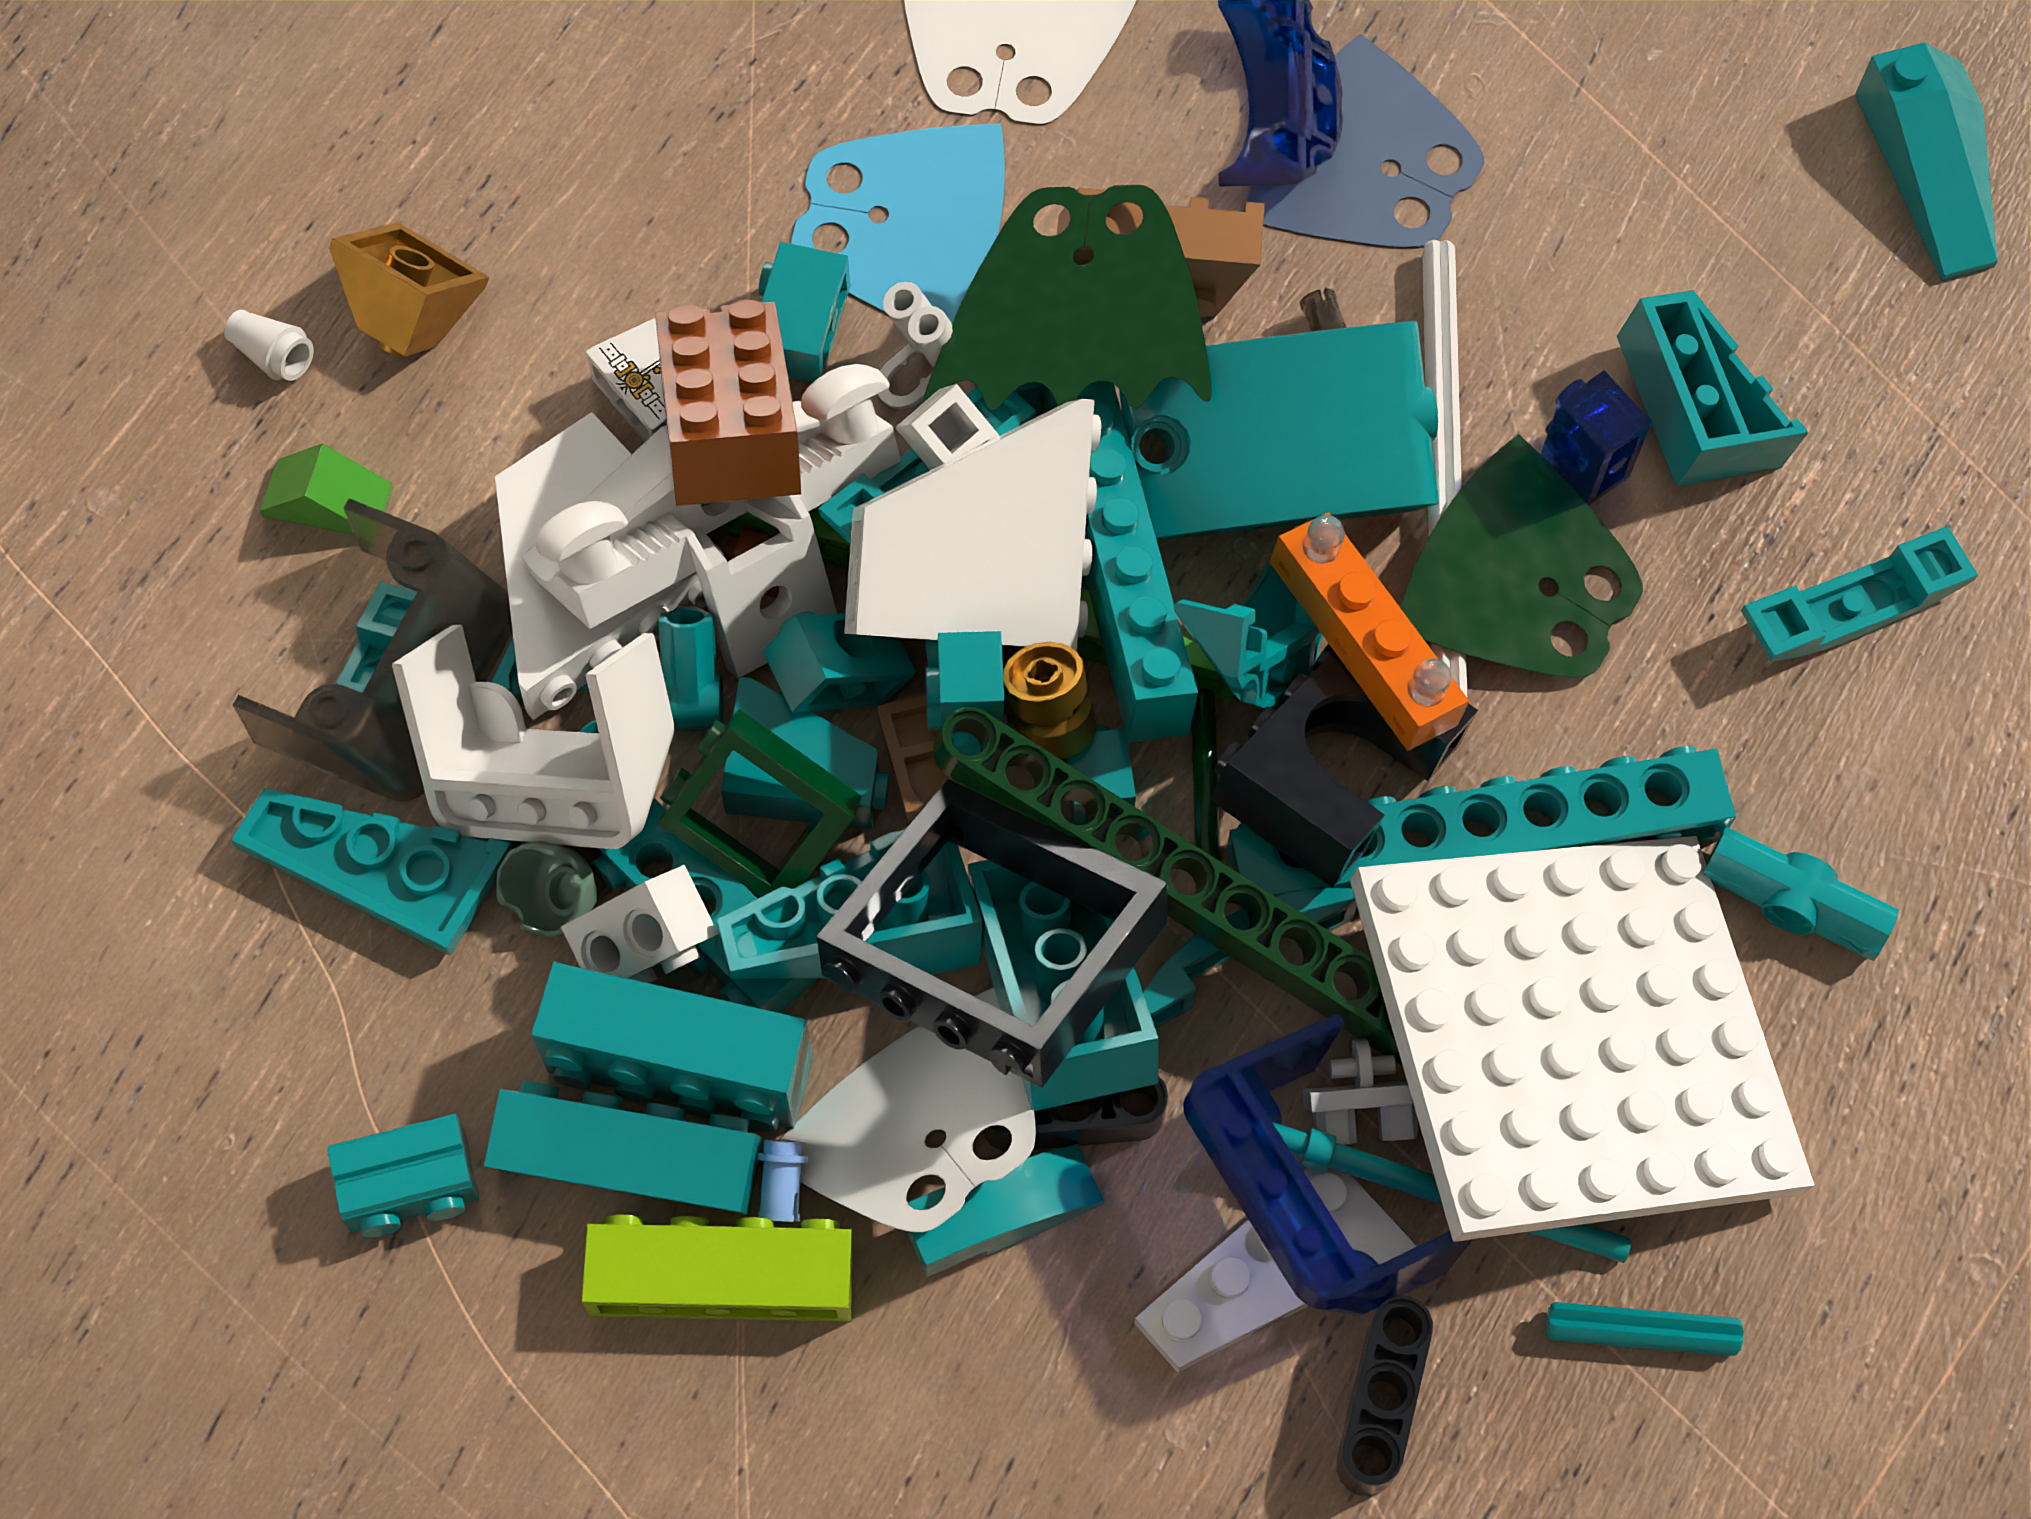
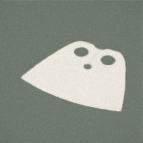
(1050, 38)
(873, 1128)

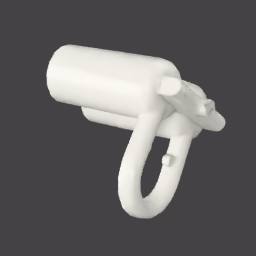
(924, 329)

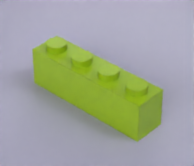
(718, 1270)

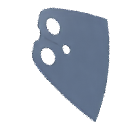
(1383, 120)

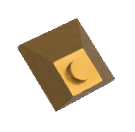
(403, 286)

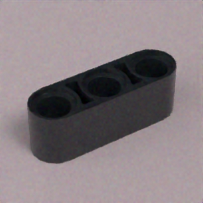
(1104, 1125)
(1404, 1370)

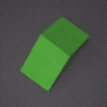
(316, 485)

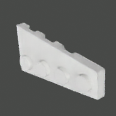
(1241, 1285)

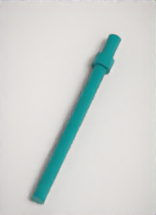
(1320, 1151)

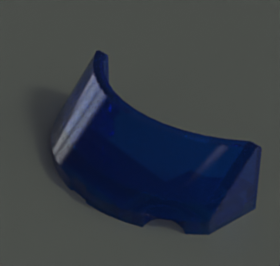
(1290, 89)

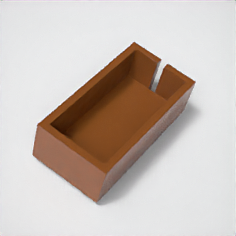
(727, 403)

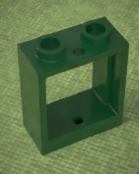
(787, 765)

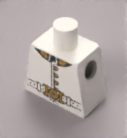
(630, 377)

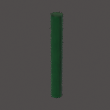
(1204, 778)

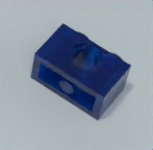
(1595, 436)

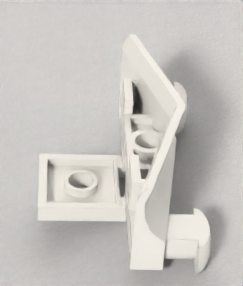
(635, 540)

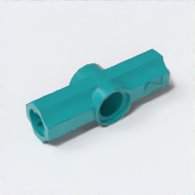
(1800, 894)

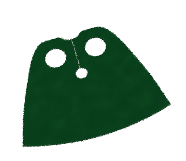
(1492, 548)

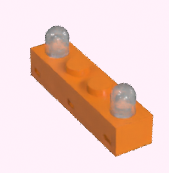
(1368, 631)

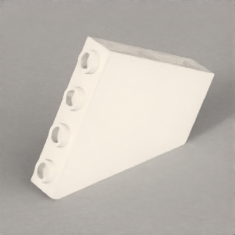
(983, 540)
(549, 640)

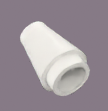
(272, 345)

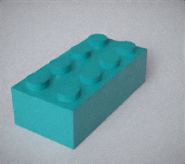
(1032, 951)
(673, 1047)

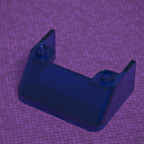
(1233, 1121)

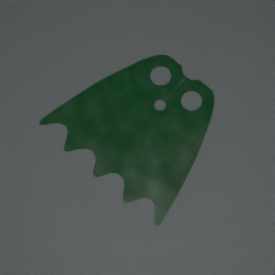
(1068, 324)

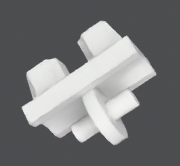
(1335, 1105)

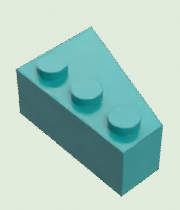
(1700, 395)

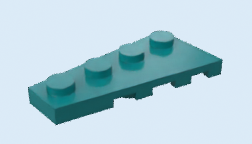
(392, 870)

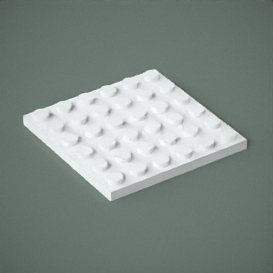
(1577, 1036)

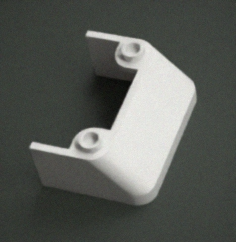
(534, 784)

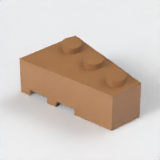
(1217, 244)

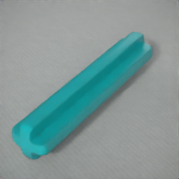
(1644, 1329)

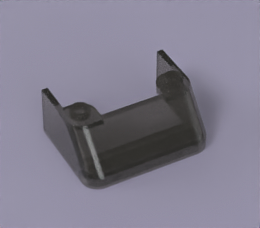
(366, 733)

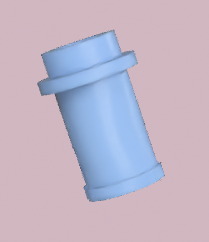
(781, 1179)

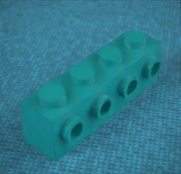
(624, 1150)

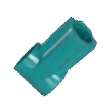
(690, 667)

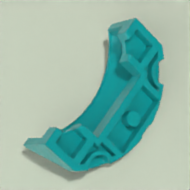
(1256, 643)

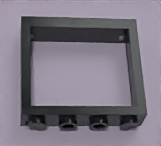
(1035, 852)

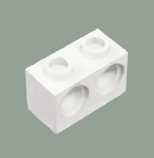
(643, 929)

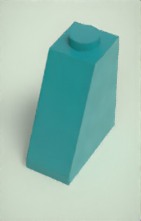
(755, 793)

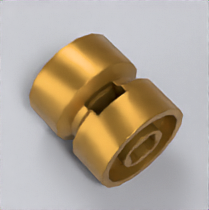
(1050, 698)

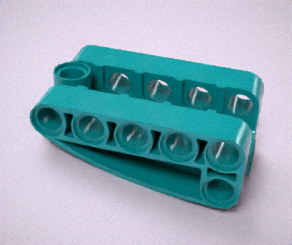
(1291, 433)

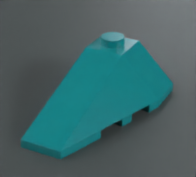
(1936, 150)
(930, 927)

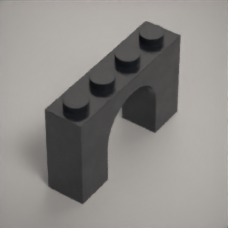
(1289, 798)

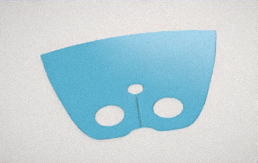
(940, 202)

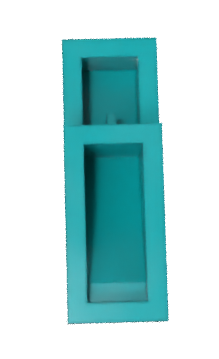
(1006, 1211)

